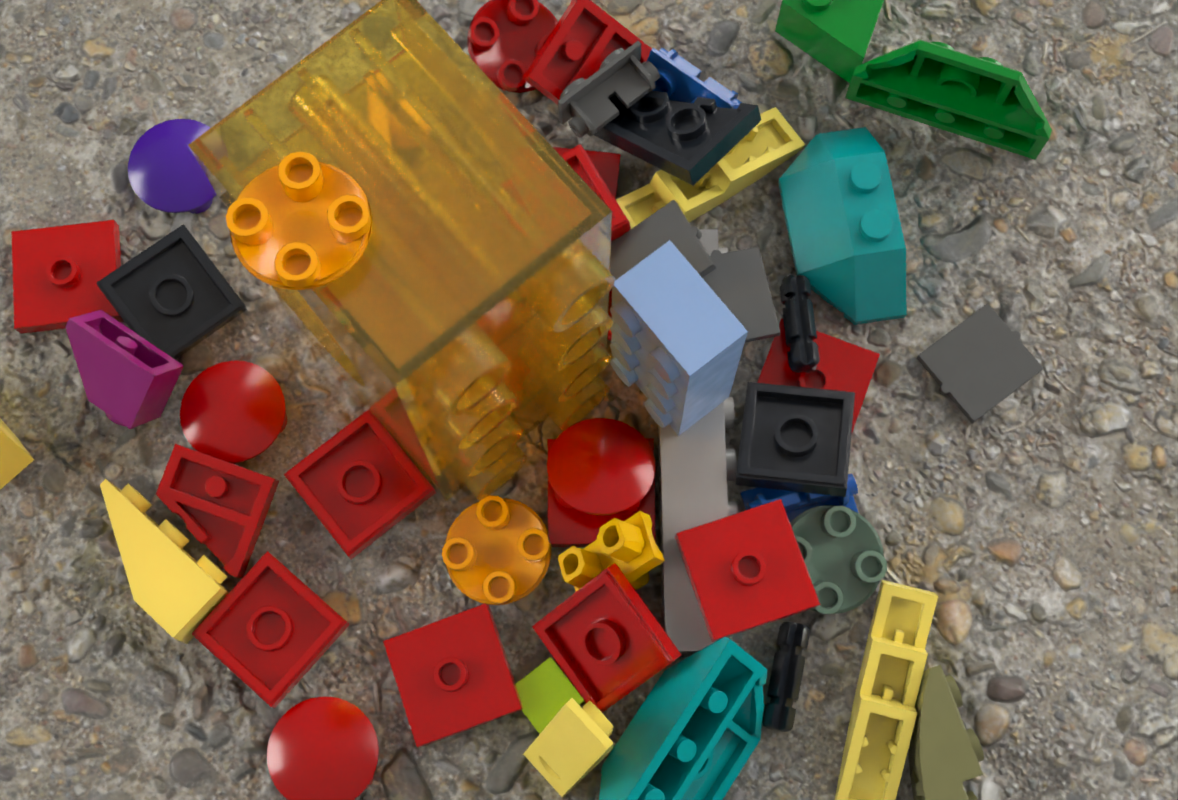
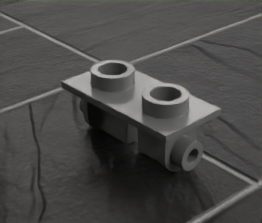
(618, 76)

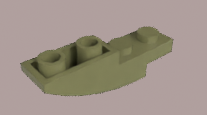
(940, 746)

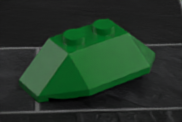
(955, 95)

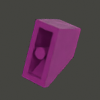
(121, 369)

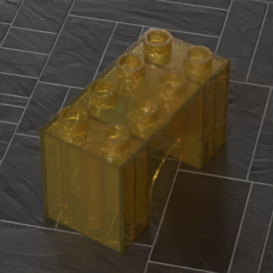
(481, 255)

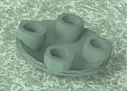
(840, 555)

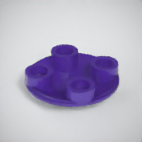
(166, 170)

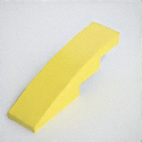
(749, 160)
(886, 694)

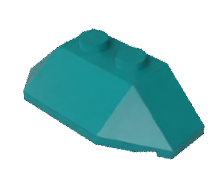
(847, 225)
(690, 729)

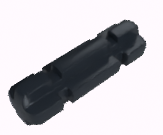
(799, 324)
(786, 676)

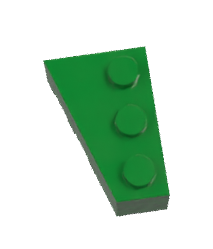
(830, 30)

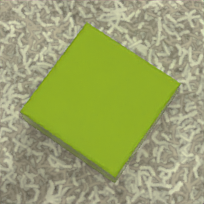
(545, 693)

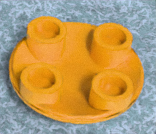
(300, 223)
(497, 551)

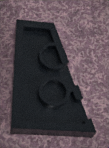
(679, 135)

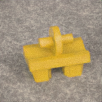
(618, 542)

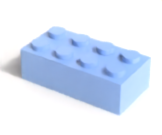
(674, 339)

